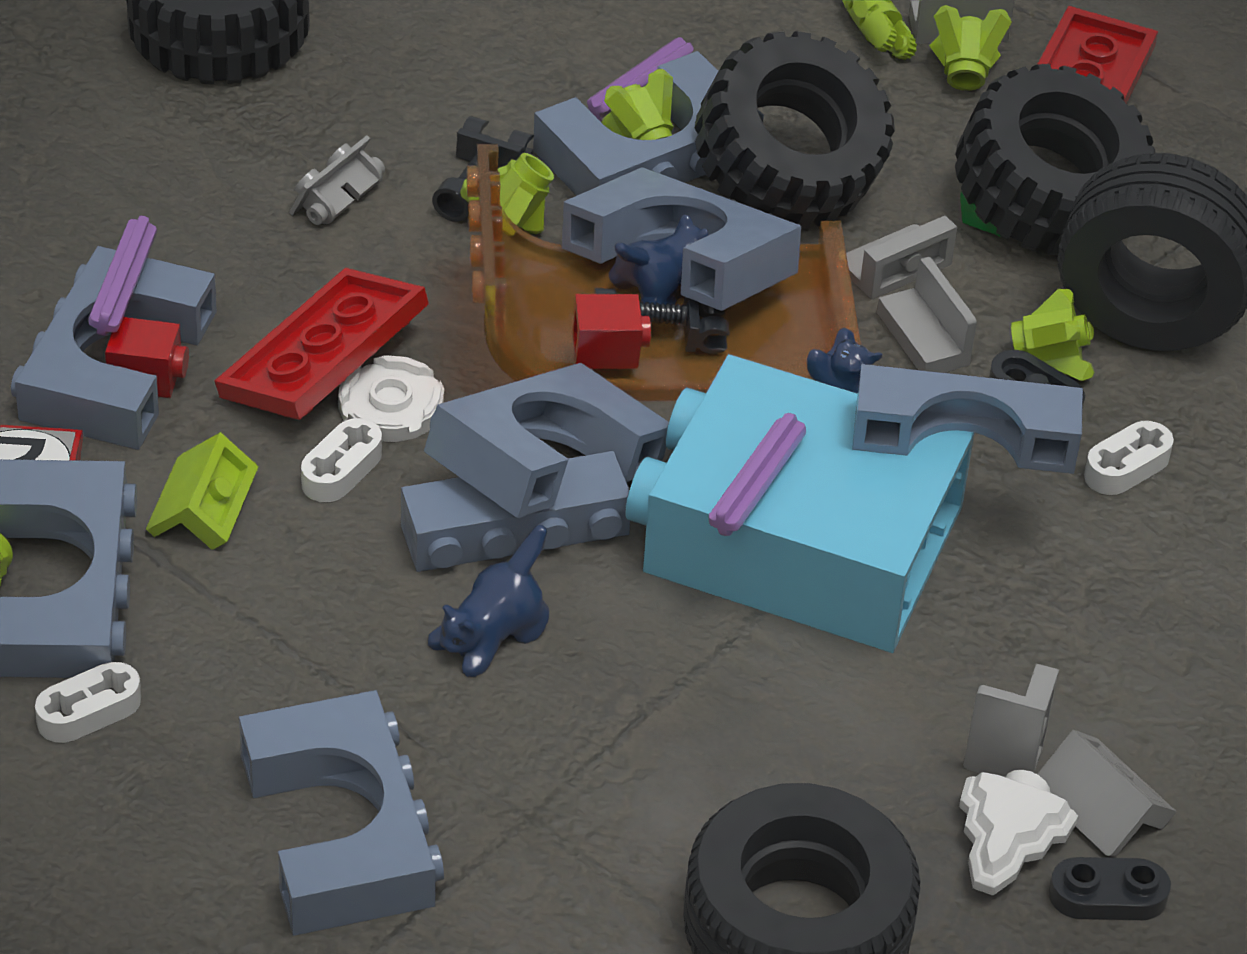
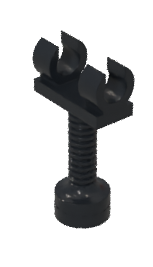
(447, 198)
(696, 330)

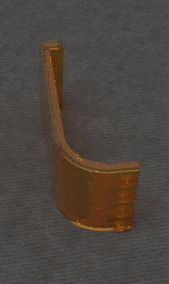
(533, 285)

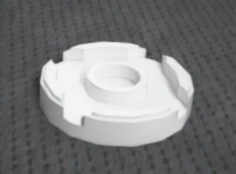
(394, 395)

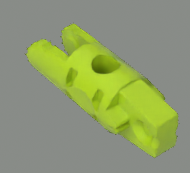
(882, 26)

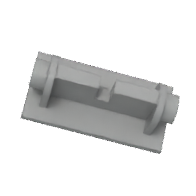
(323, 191)

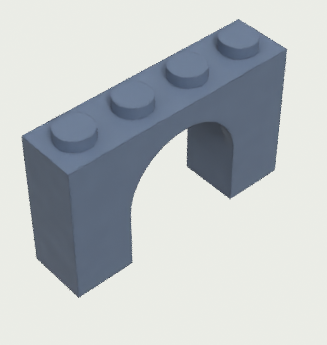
(590, 154)
(736, 259)
(107, 401)
(496, 434)
(88, 508)
(352, 747)

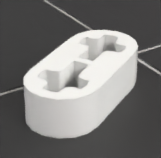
(1134, 463)
(349, 464)
(88, 702)

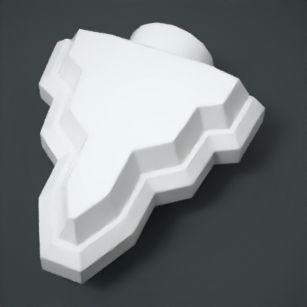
(1011, 824)

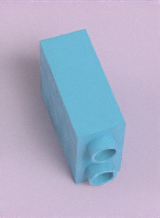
(837, 533)

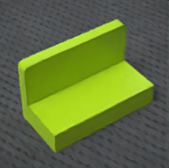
(205, 491)

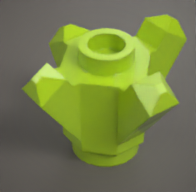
(968, 45)
(639, 110)
(523, 191)
(1056, 335)

